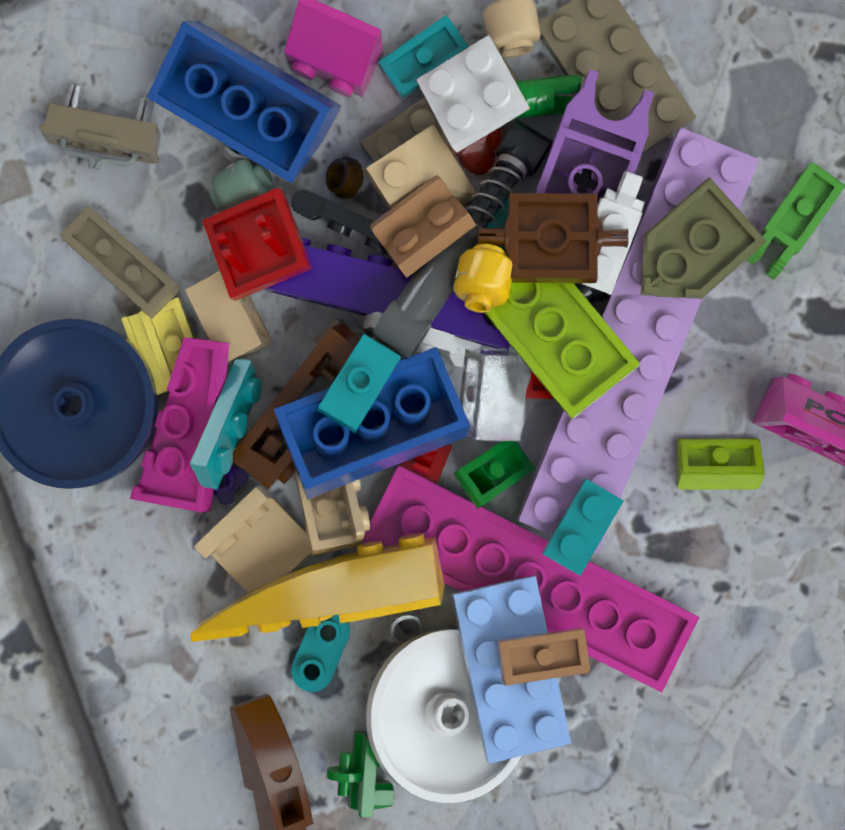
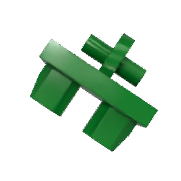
(358, 778)

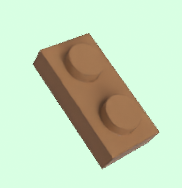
(543, 656)

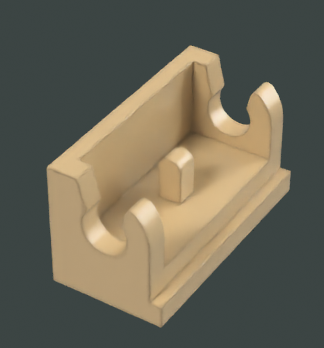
(228, 319)

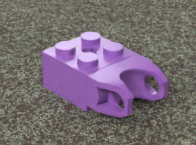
(594, 144)

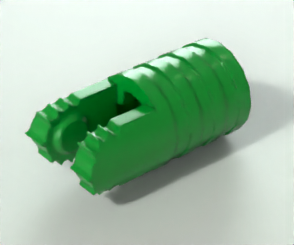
(540, 94)

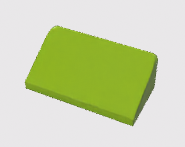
(719, 464)

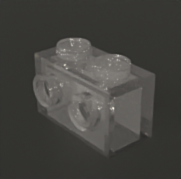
(494, 394)

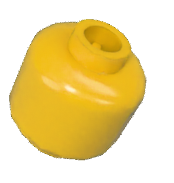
(483, 277)

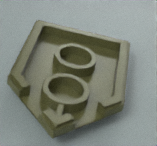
(696, 245)

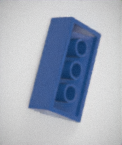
(242, 100)
(409, 418)

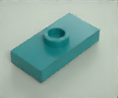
(359, 383)

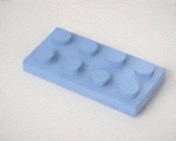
(516, 716)

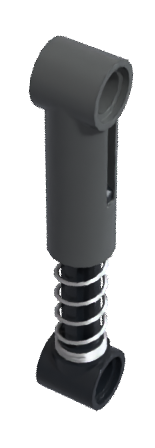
(412, 314)

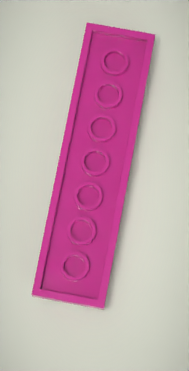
(479, 548)

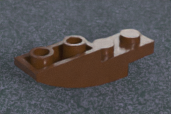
(270, 766)

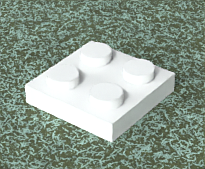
(472, 94)

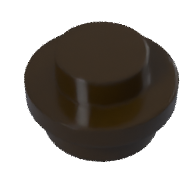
(344, 177)

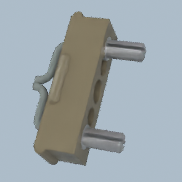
(102, 132)

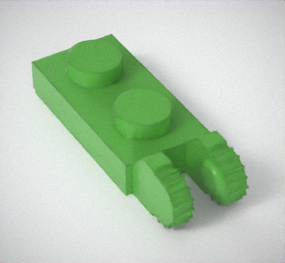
(798, 215)

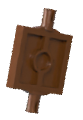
(553, 237)

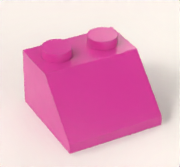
(333, 47)

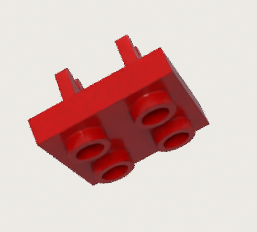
(257, 244)

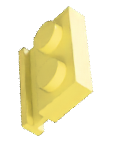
(160, 339)

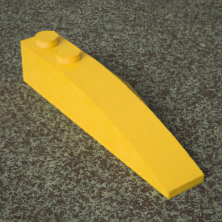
(354, 586)

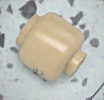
(512, 26)

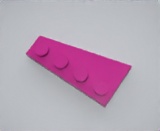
(192, 397)

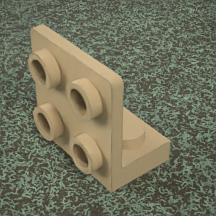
(256, 541)

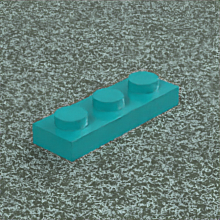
(226, 424)

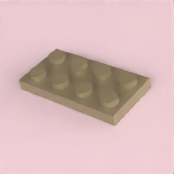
(606, 40)

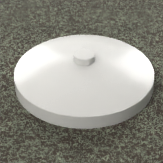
(427, 722)

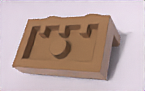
(422, 225)

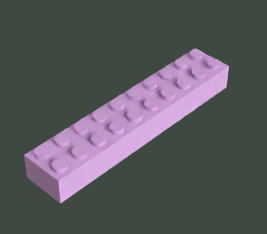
(610, 432)

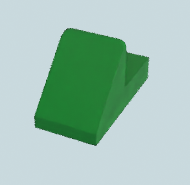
(494, 472)

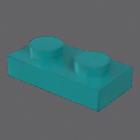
(421, 55)
(582, 526)

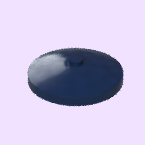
(74, 403)

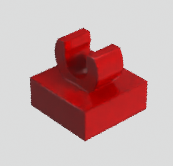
(429, 464)

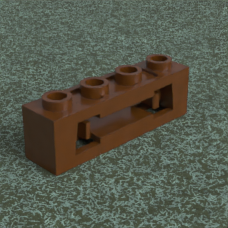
(262, 458)

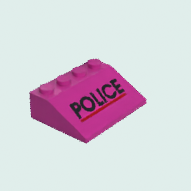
(804, 416)

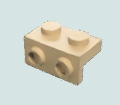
(334, 518)

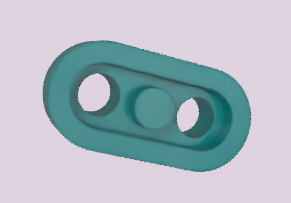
(321, 652)

